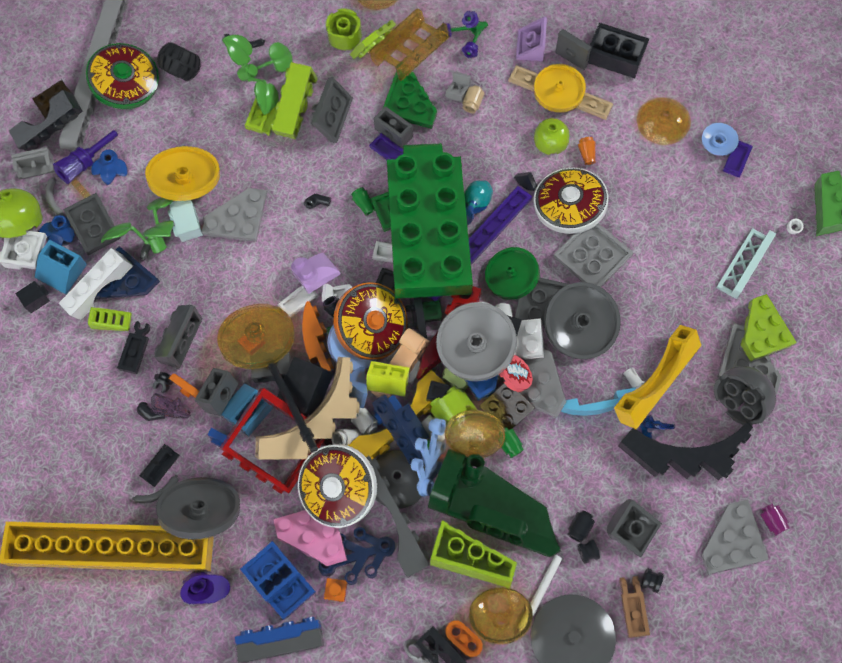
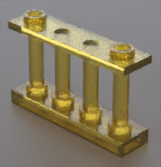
(403, 32)

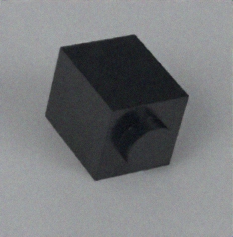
(33, 296)

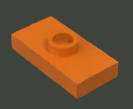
(186, 388)

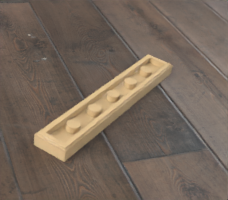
(589, 104)

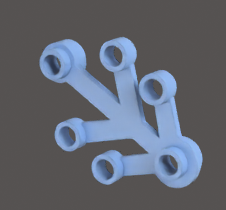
(430, 457)

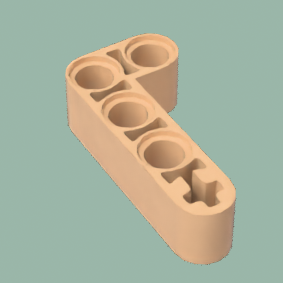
(408, 354)

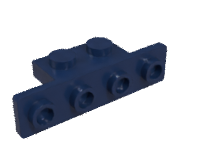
(402, 425)

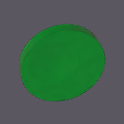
(512, 273)

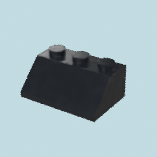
(617, 50)

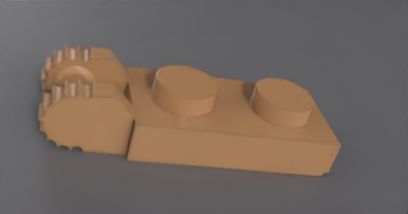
(634, 609)

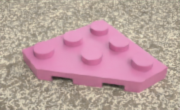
(311, 537)

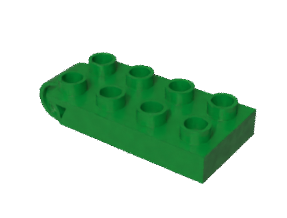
(428, 223)

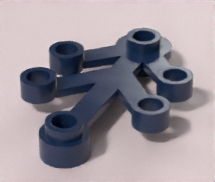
(361, 555)

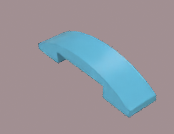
(572, 406)

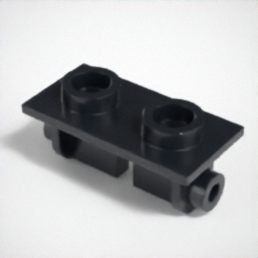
(159, 465)

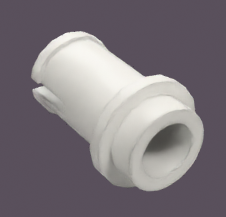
(633, 378)

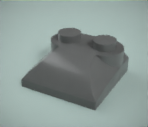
(633, 527)

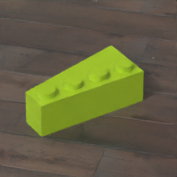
(293, 100)
(471, 558)

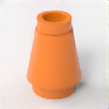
(588, 150)

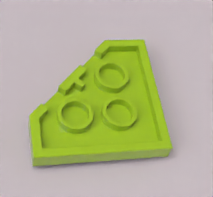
(373, 39)
(764, 330)

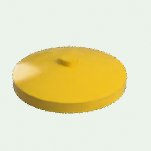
(182, 173)

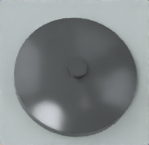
(582, 320)
(198, 508)
(572, 632)

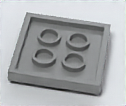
(593, 255)

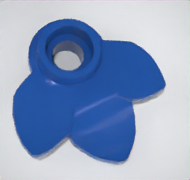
(109, 168)
(56, 233)

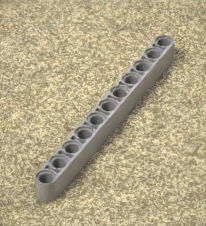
(105, 34)

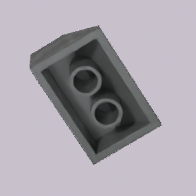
(178, 336)

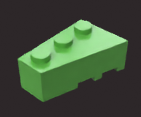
(828, 203)

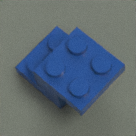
(277, 580)

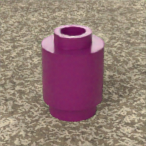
(774, 519)

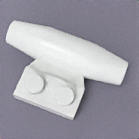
(528, 338)

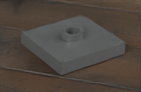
(573, 49)

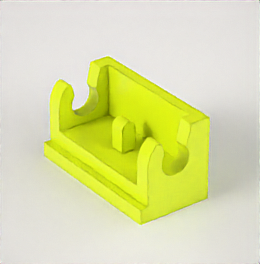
(387, 378)

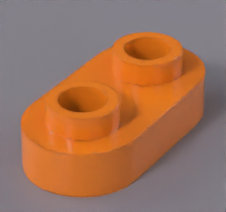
(464, 638)

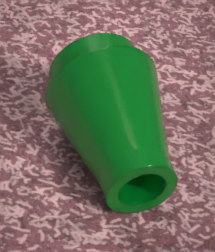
(362, 200)

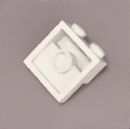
(22, 250)

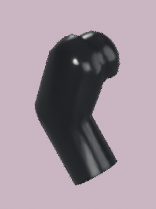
(317, 199)
(145, 412)

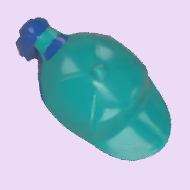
(477, 198)

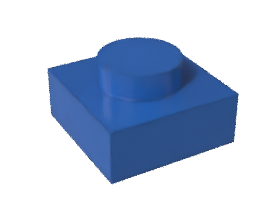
(217, 437)

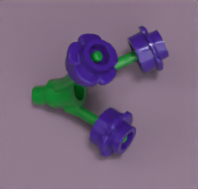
(473, 24)

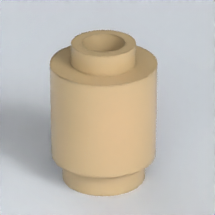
(473, 99)

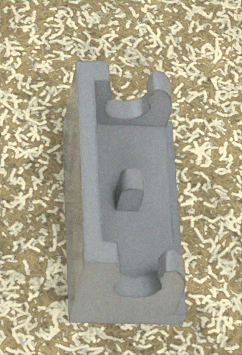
(33, 163)

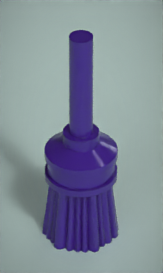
(80, 159)

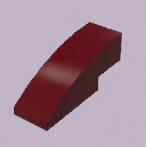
(429, 359)

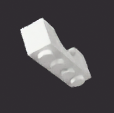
(107, 269)

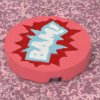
(517, 375)

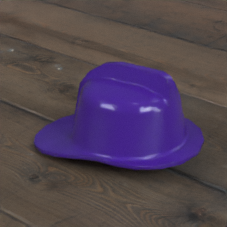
(204, 588)

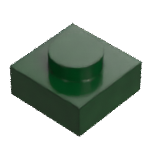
(432, 311)

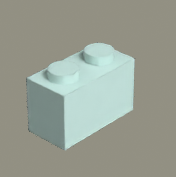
(185, 220)

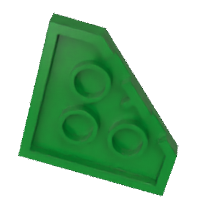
(411, 101)

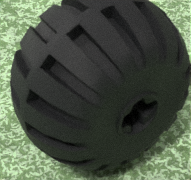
(178, 61)

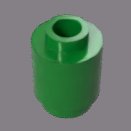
(512, 444)

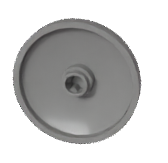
(476, 341)

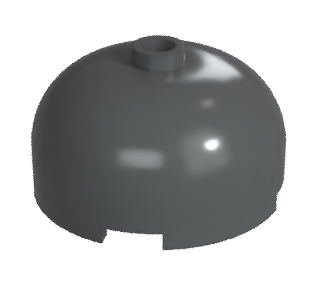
(749, 386)

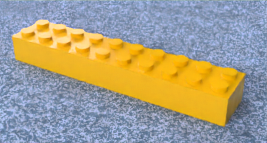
(102, 547)

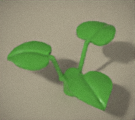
(239, 51)
(154, 234)

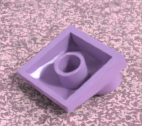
(314, 271)

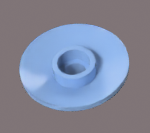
(723, 133)

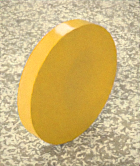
(559, 88)

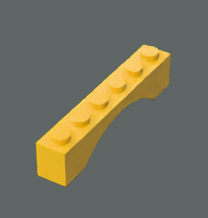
(637, 404)
(379, 442)

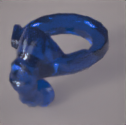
(649, 422)

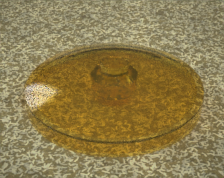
(256, 336)

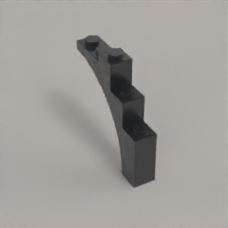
(686, 460)

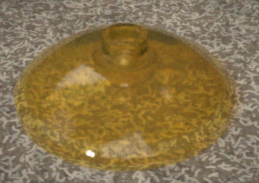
(662, 128)
(475, 433)
(499, 606)

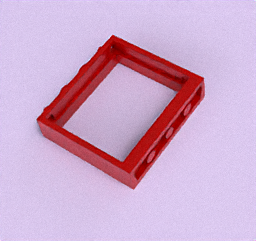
(245, 463)

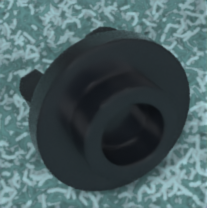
(163, 379)

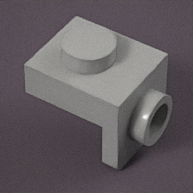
(458, 87)

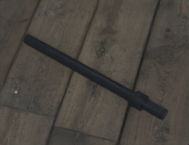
(305, 432)

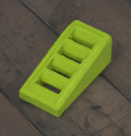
(93, 316)

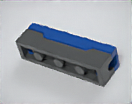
(279, 641)

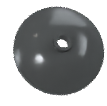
(405, 487)

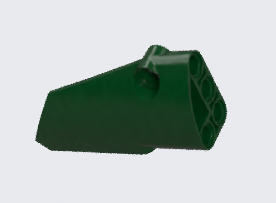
(491, 504)

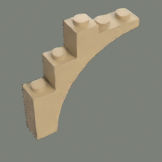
(335, 405)

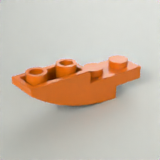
(312, 335)

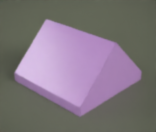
(532, 41)

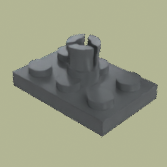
(331, 110)

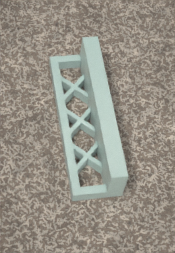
(748, 271)

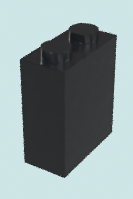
(306, 385)

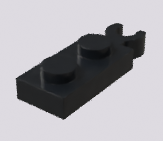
(134, 349)

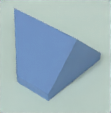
(359, 386)

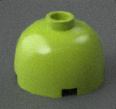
(551, 136)

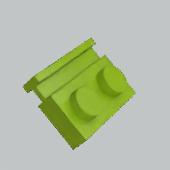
(258, 121)

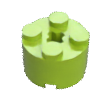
(344, 29)
(451, 404)

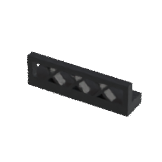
(440, 646)

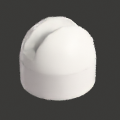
(798, 229)

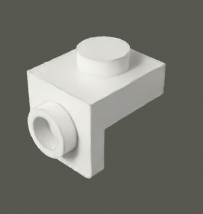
(336, 291)

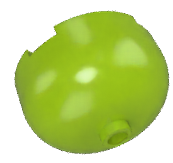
(18, 212)

